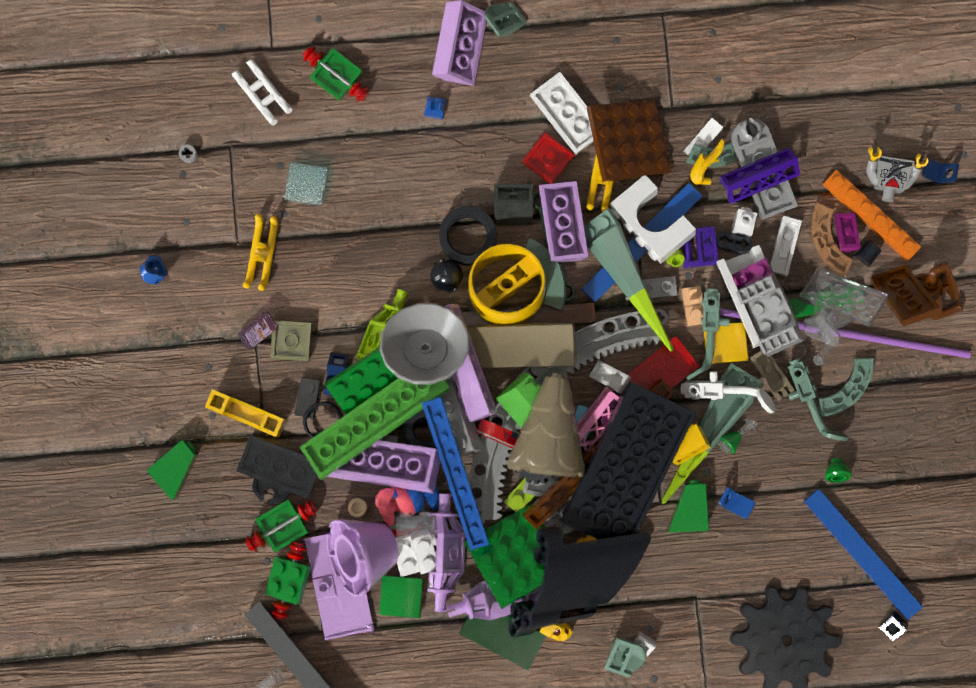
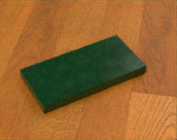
(496, 638)

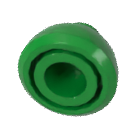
(837, 471)

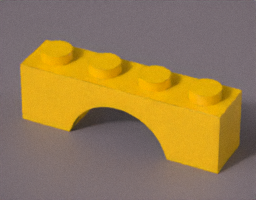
(245, 413)

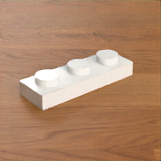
(785, 245)

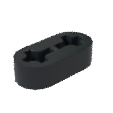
(732, 247)

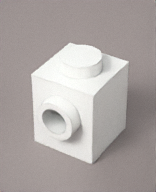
(744, 222)

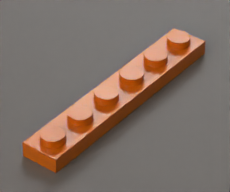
(871, 215)

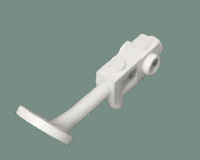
(716, 390)

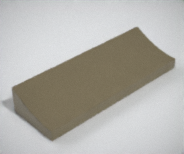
(524, 344)

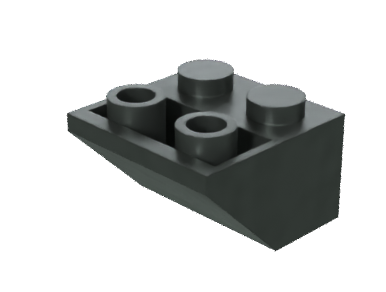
(513, 204)

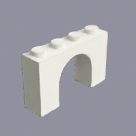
(659, 244)

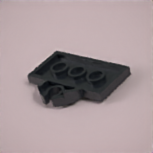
(276, 469)

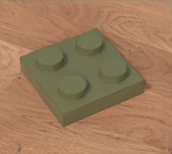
(291, 341)

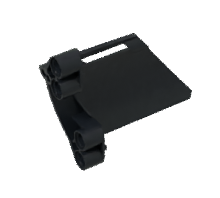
(576, 577)

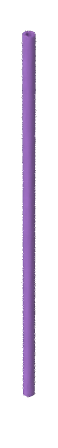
(878, 338)

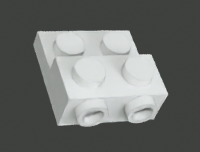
(416, 556)

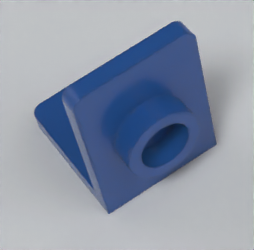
(737, 503)

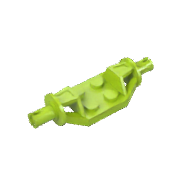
(377, 324)

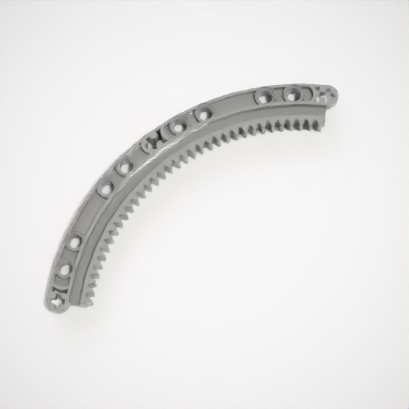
(590, 343)

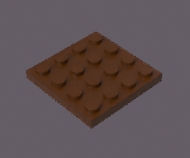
(628, 140)

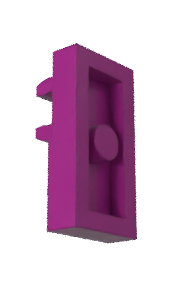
(847, 232)
(752, 273)

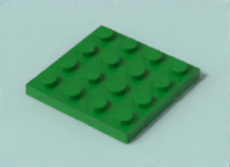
(360, 381)
(509, 559)

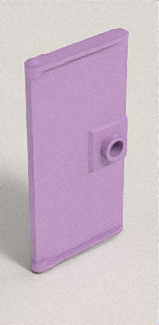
(339, 610)

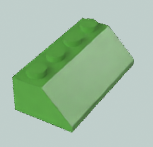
(519, 397)

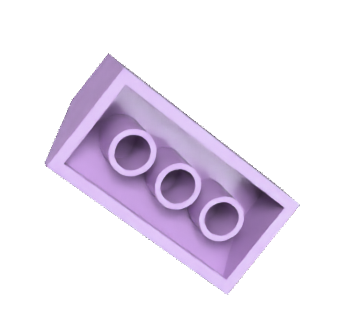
(459, 43)
(563, 222)

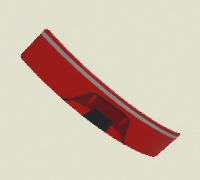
(497, 433)

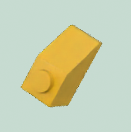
(692, 444)

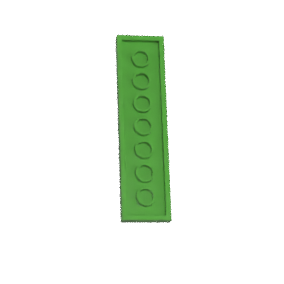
(368, 424)

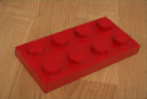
(664, 364)

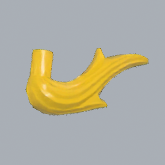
(703, 163)

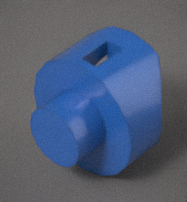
(153, 270)

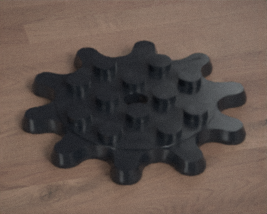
(781, 618)

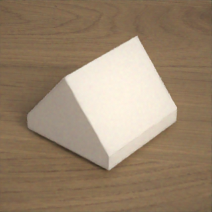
(647, 642)

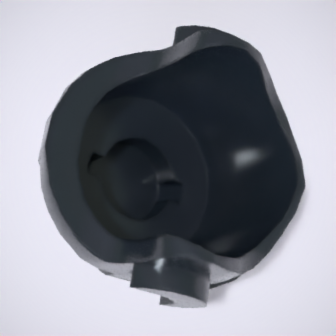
(446, 275)

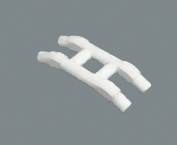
(250, 91)

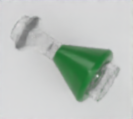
(730, 441)

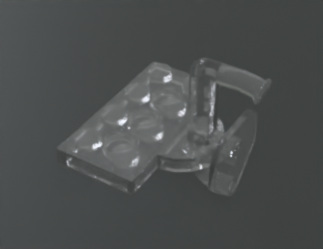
(836, 305)

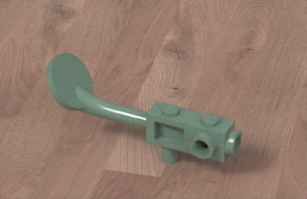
(710, 325)
(807, 392)

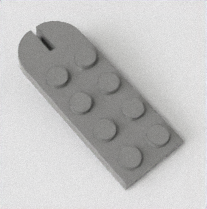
(753, 148)

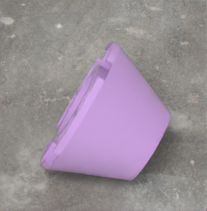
(361, 553)

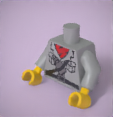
(892, 174)

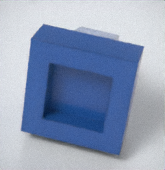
(435, 108)

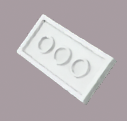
(565, 112)

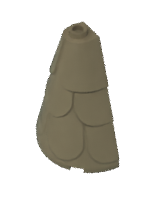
(550, 433)

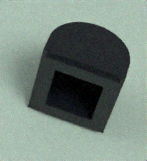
(867, 253)

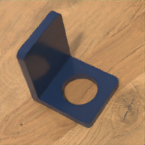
(937, 172)

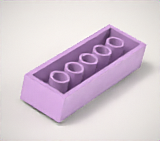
(393, 466)

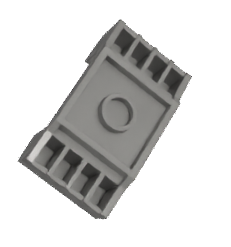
(771, 314)

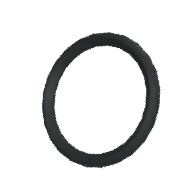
(314, 406)

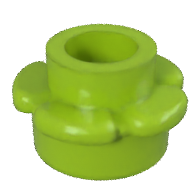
(676, 259)

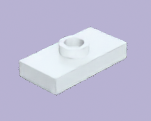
(609, 376)

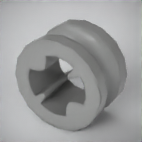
(183, 149)

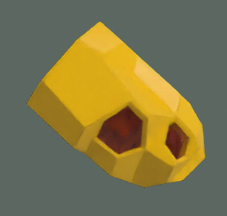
(558, 632)

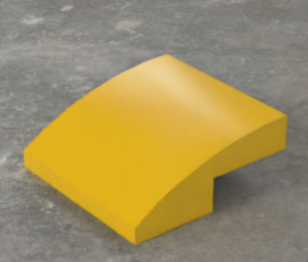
(729, 344)

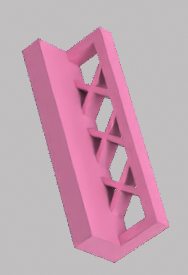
(592, 414)

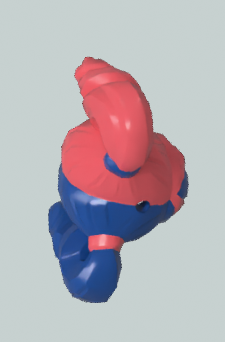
(403, 501)

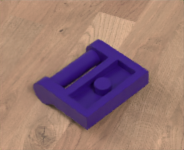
(706, 249)

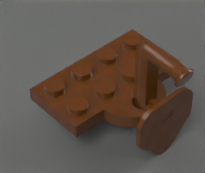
(919, 295)

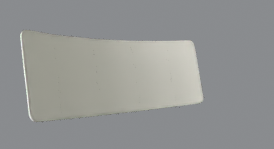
(705, 136)

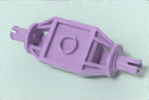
(449, 555)
(483, 600)

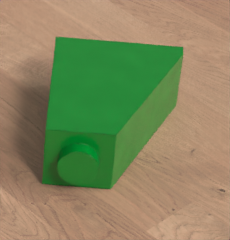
(173, 468)
(690, 509)

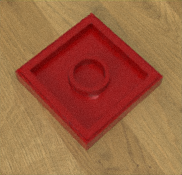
(548, 158)

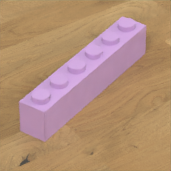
(472, 383)

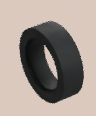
(456, 215)

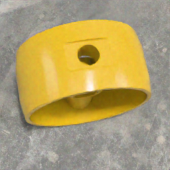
(517, 276)

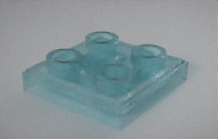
(305, 184)

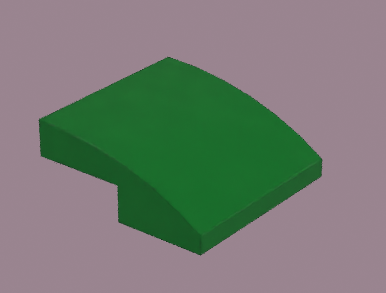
(401, 596)

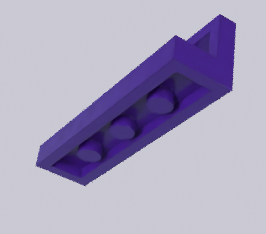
(760, 171)

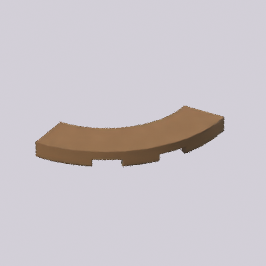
(824, 243)

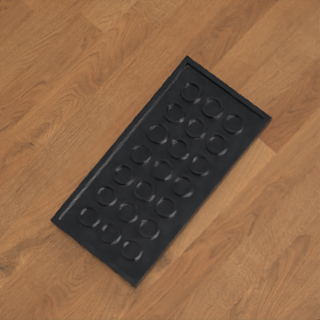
(628, 464)

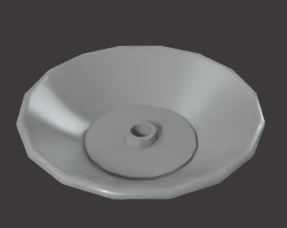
(423, 327)

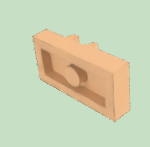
(692, 305)

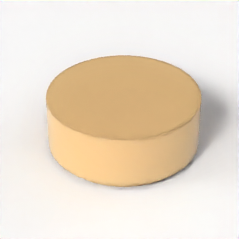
(357, 507)

